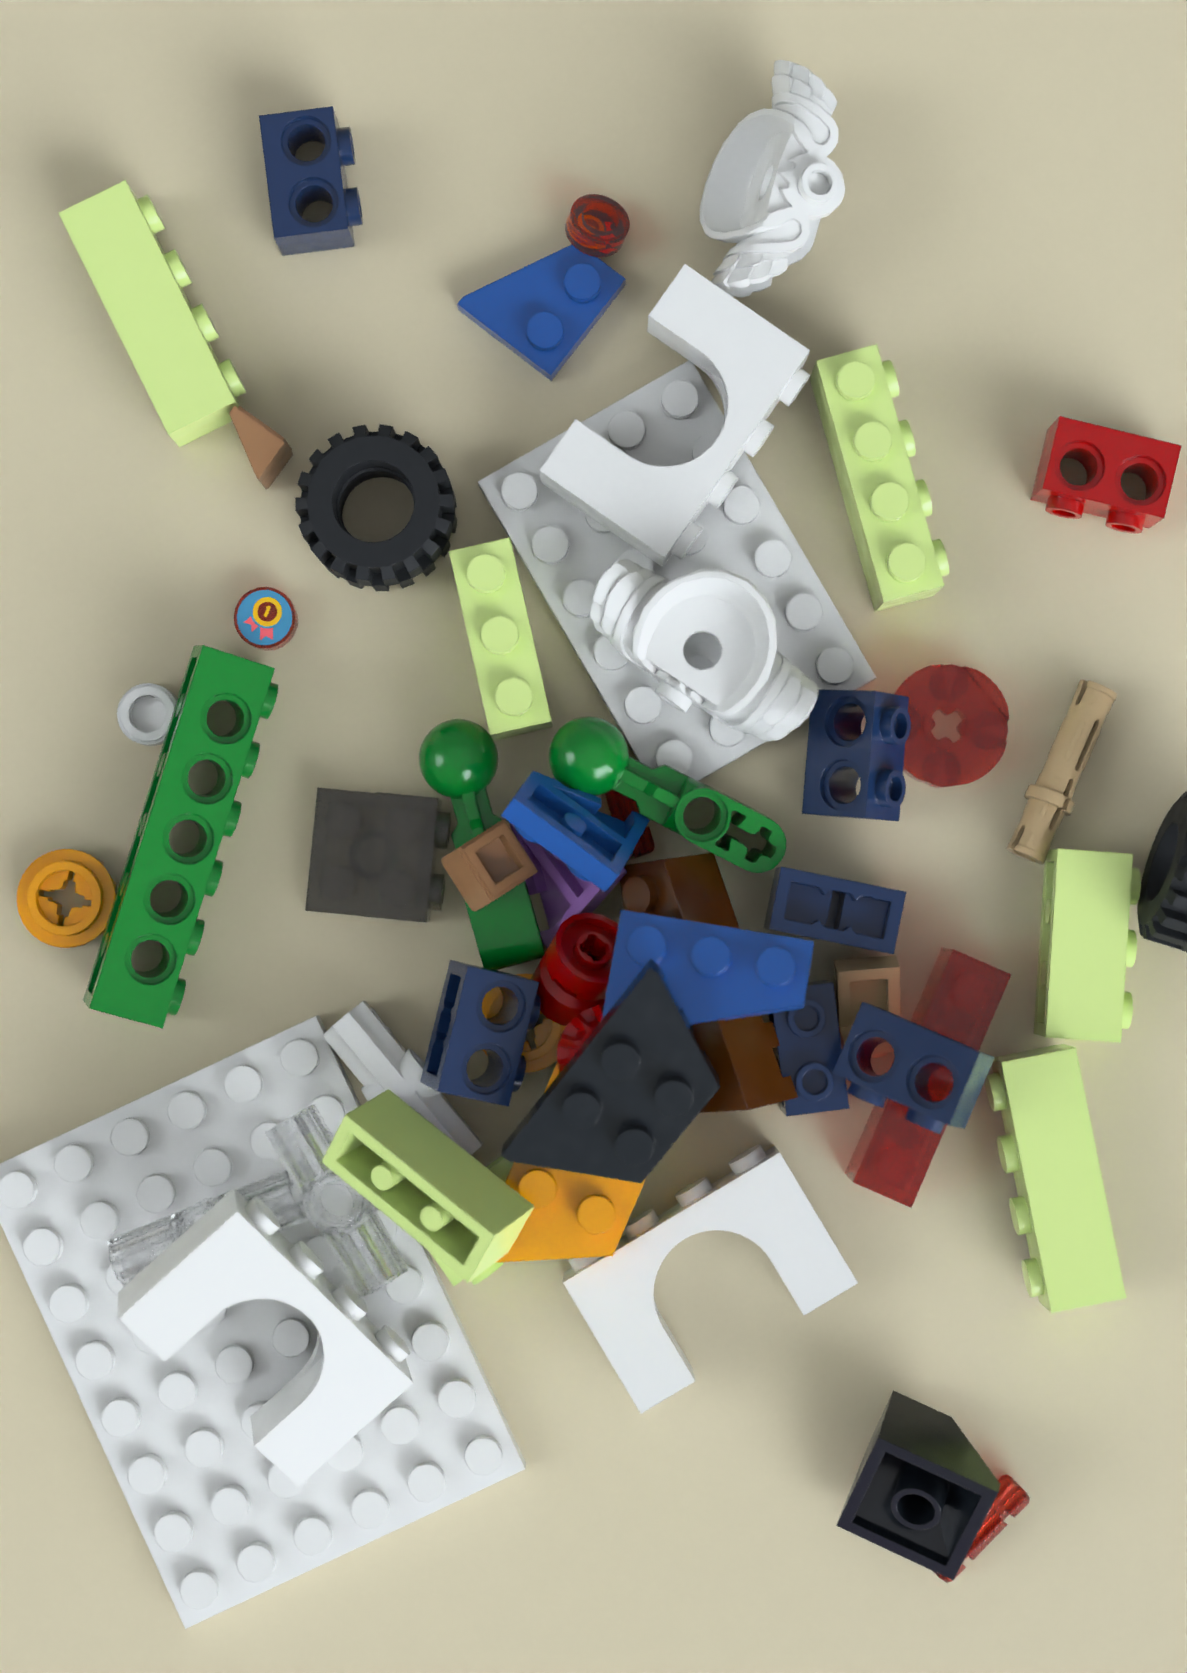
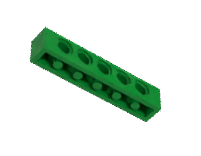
(153, 994)

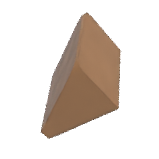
(264, 447)
(488, 865)

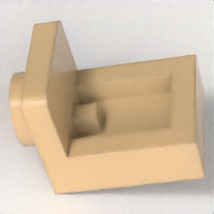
(868, 981)

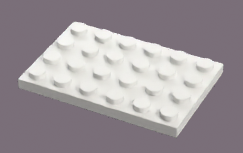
(746, 535)

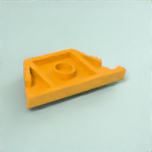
(572, 1212)

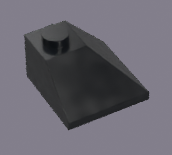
(920, 1488)

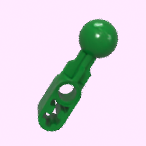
(595, 758)
(459, 763)

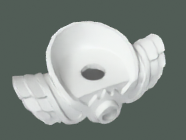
(773, 182)
(652, 619)

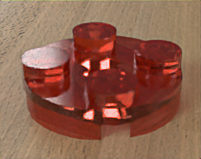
(981, 730)

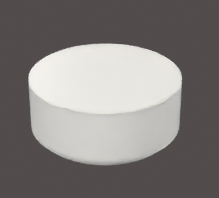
(146, 713)

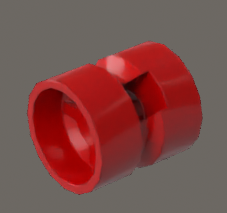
(576, 967)

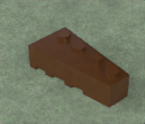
(739, 1047)

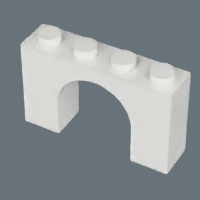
(753, 371)
(753, 1200)
(242, 1257)

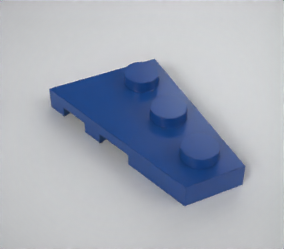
(711, 967)

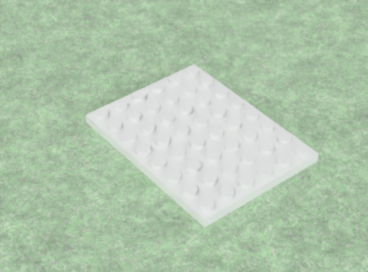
(182, 1427)

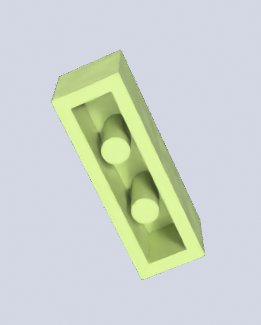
(500, 639)
(1086, 945)
(427, 1184)

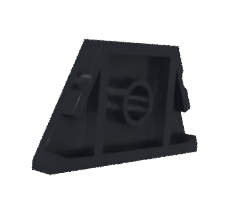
(622, 1091)

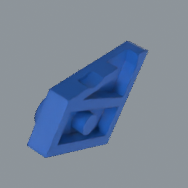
(545, 306)
(574, 829)

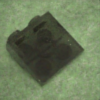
(377, 855)

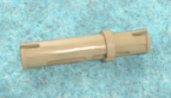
(1057, 782)

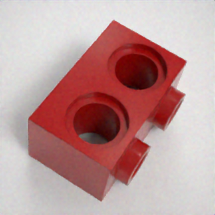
(1105, 456)

